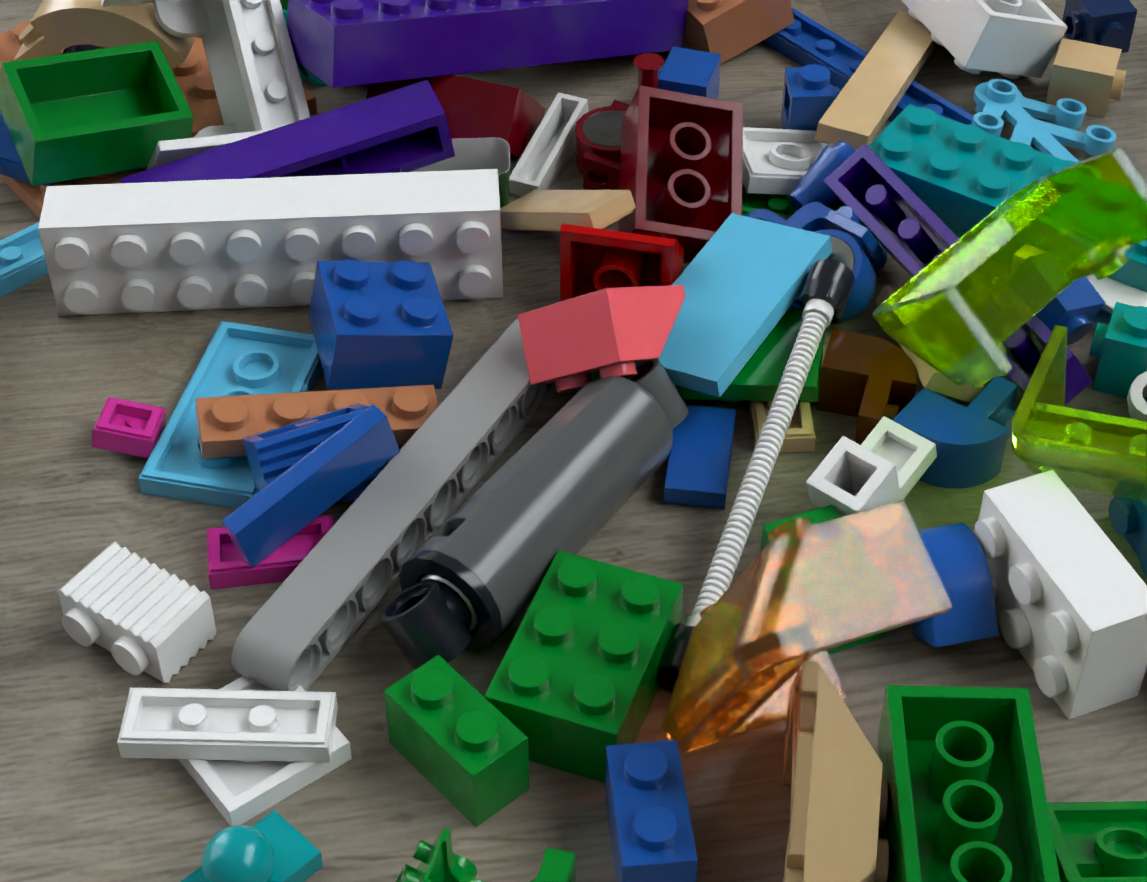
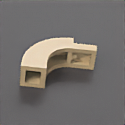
(86, 22)

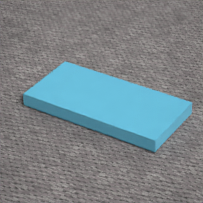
(736, 298)
(236, 363)

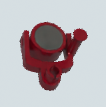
(600, 133)

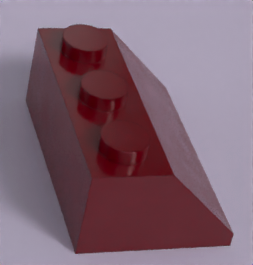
(480, 108)
(681, 165)

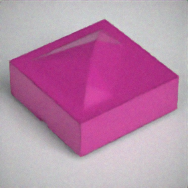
(128, 427)

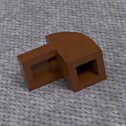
(865, 379)

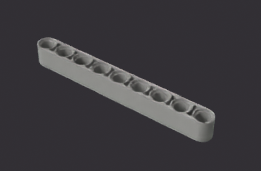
(395, 515)

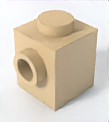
(1087, 75)

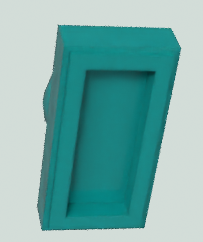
(258, 853)

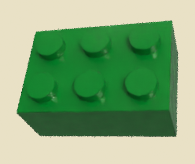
(91, 110)
(586, 661)

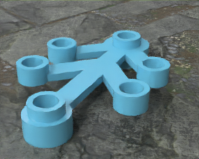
(1002, 103)

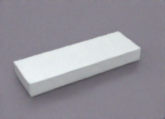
(228, 725)

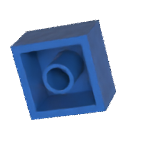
(379, 324)

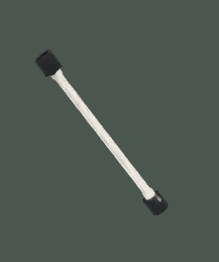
(824, 301)

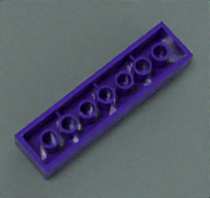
(431, 38)

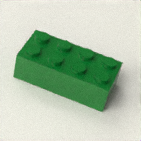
(964, 786)

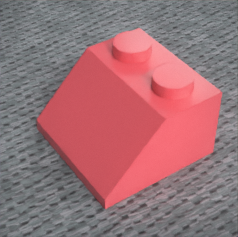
(598, 334)

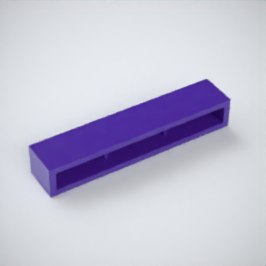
(367, 137)

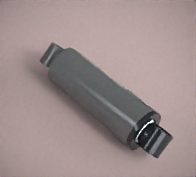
(545, 499)

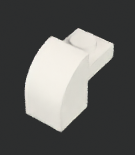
(871, 473)

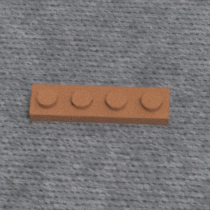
(229, 419)

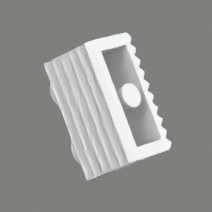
(137, 613)

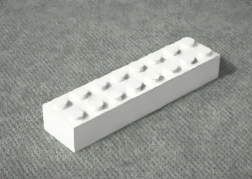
(262, 238)

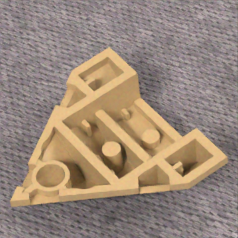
(833, 788)

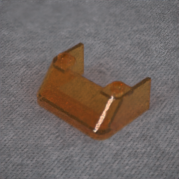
(790, 606)

